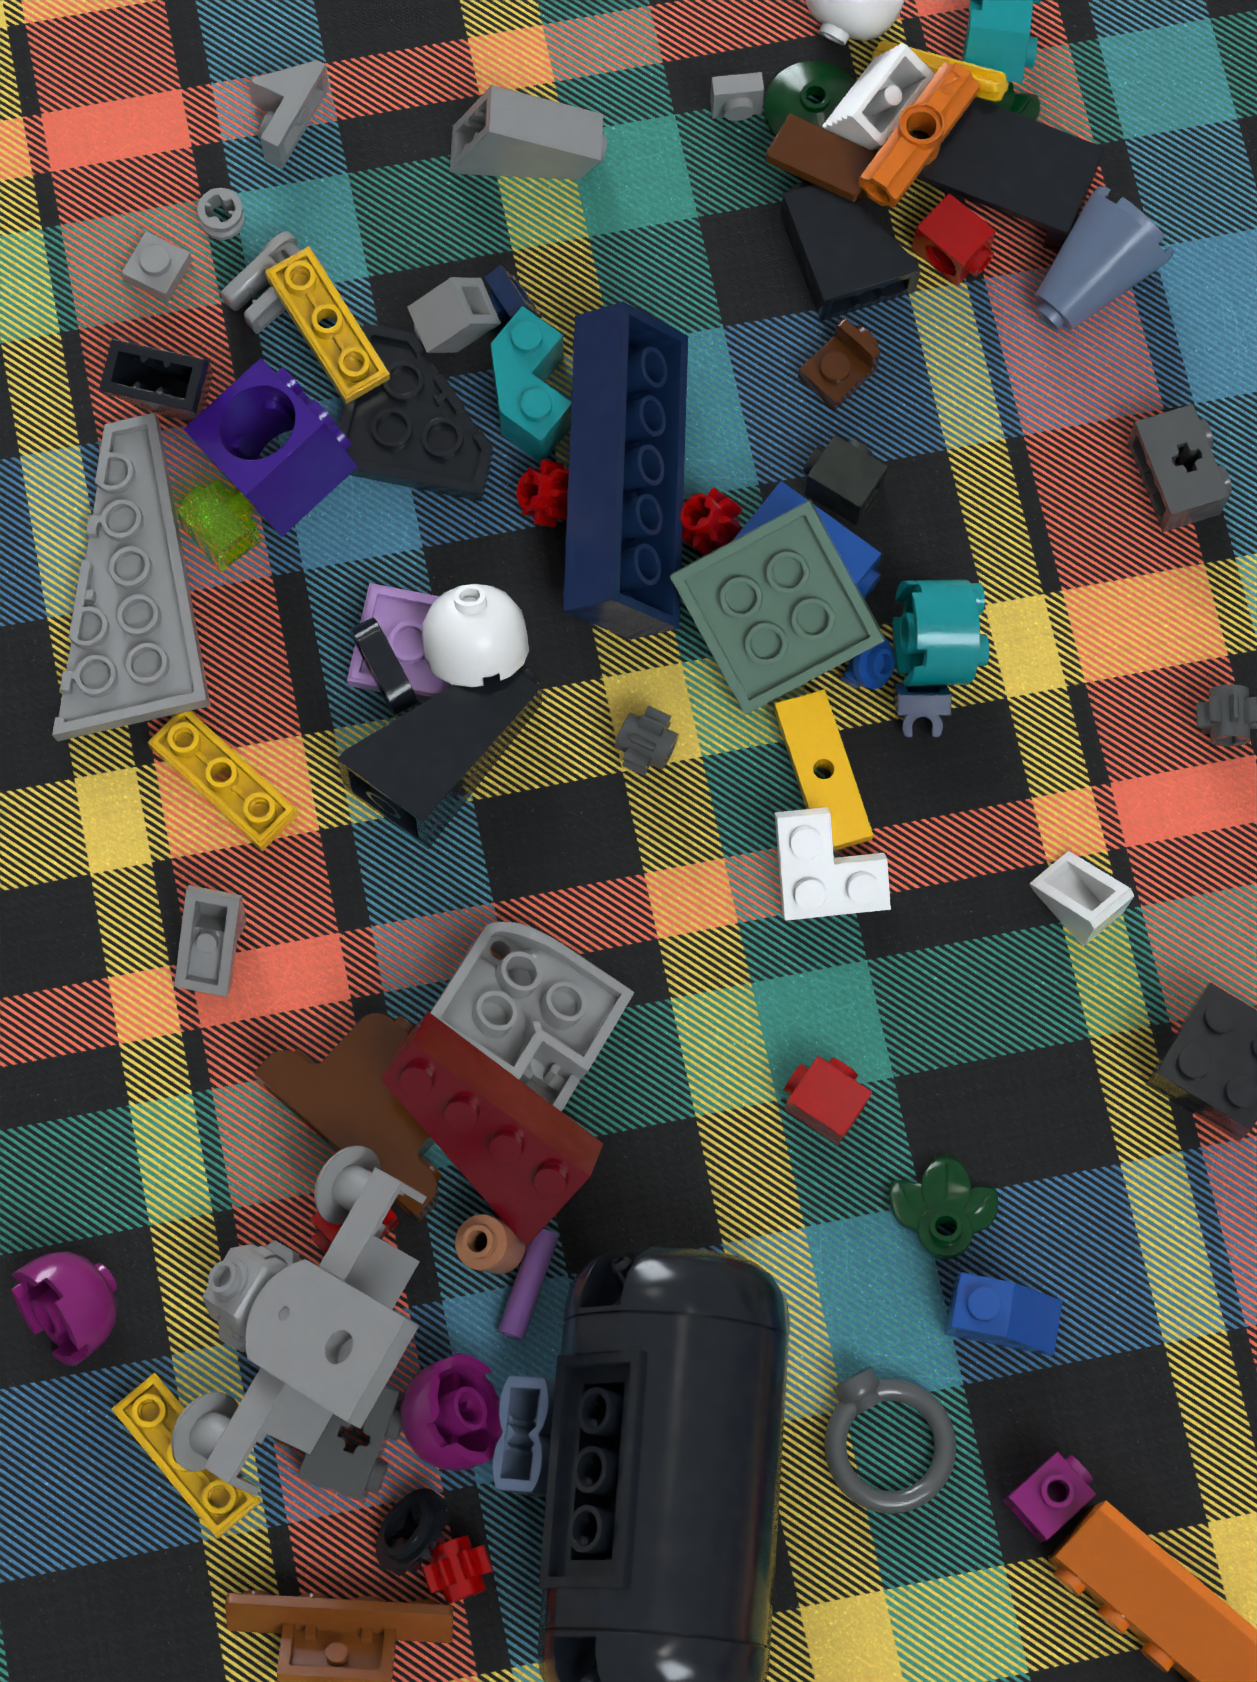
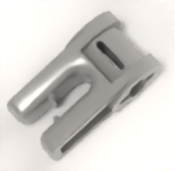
(253, 280)

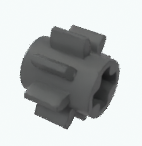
(1228, 715)
(646, 740)

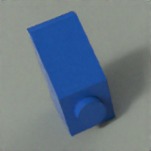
(1003, 1314)

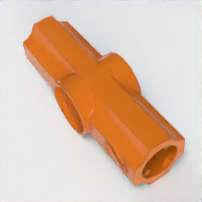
(903, 155)

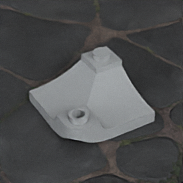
(535, 1010)

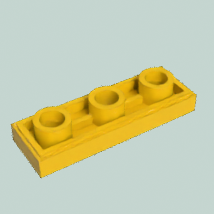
(341, 349)
(816, 743)
(242, 799)
(151, 1417)

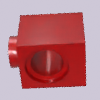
(954, 240)

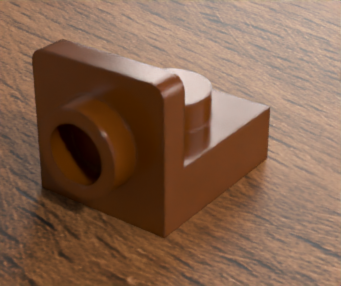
(841, 364)

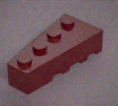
(491, 1126)

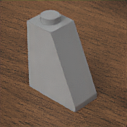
(526, 138)

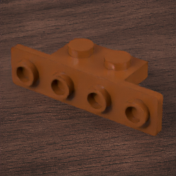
(337, 1637)

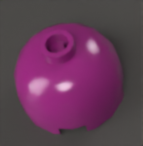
(68, 1302)
(452, 1414)

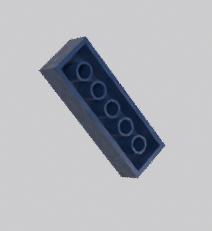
(626, 471)

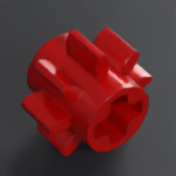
(544, 493)
(709, 521)
(457, 1569)

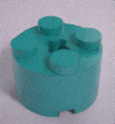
(939, 632)

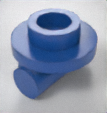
(871, 668)

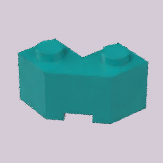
(1001, 36)
(528, 408)

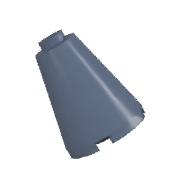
(1099, 261)

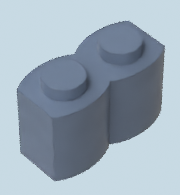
(524, 1446)

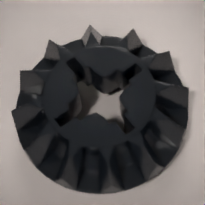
(411, 1531)

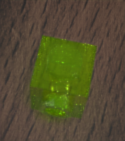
(219, 523)

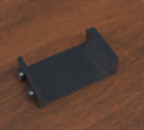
(1016, 168)

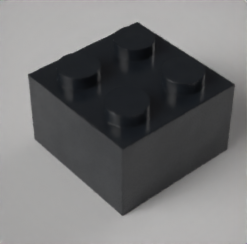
(1213, 1063)

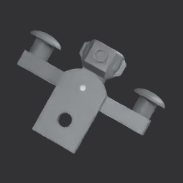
(312, 1329)

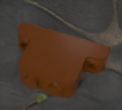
(353, 1107)

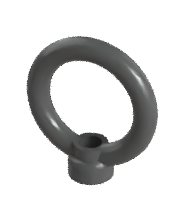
(857, 1396)

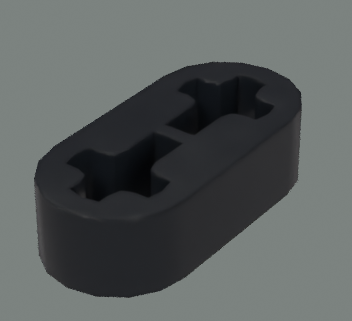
(384, 666)

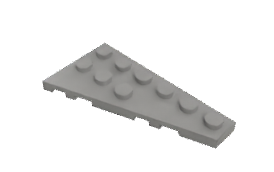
(133, 607)

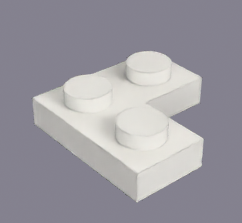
(817, 882)

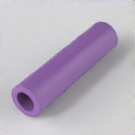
(527, 1285)

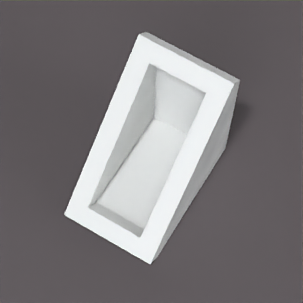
(1081, 896)

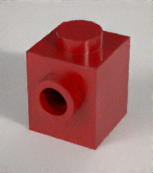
(826, 1097)

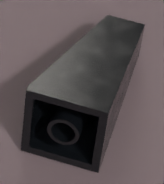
(439, 752)

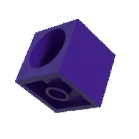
(247, 419)

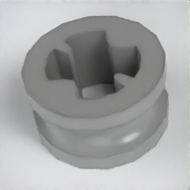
(229, 201)

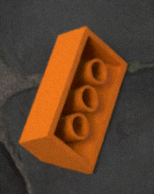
(1155, 1599)

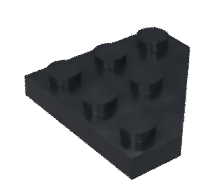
(415, 425)

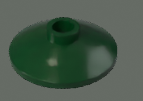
(791, 87)

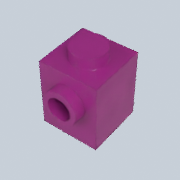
(1051, 1495)

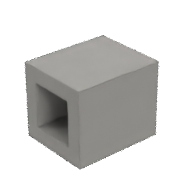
(453, 315)

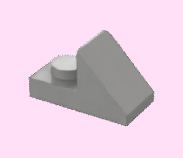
(292, 101)
(209, 940)

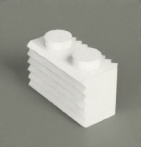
(878, 98)

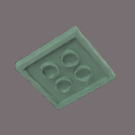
(777, 607)

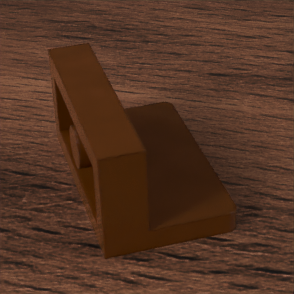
(820, 157)

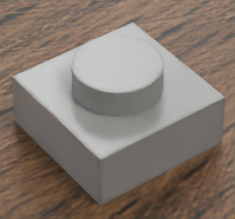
(736, 96)
(156, 266)

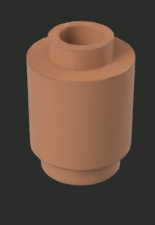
(488, 1245)

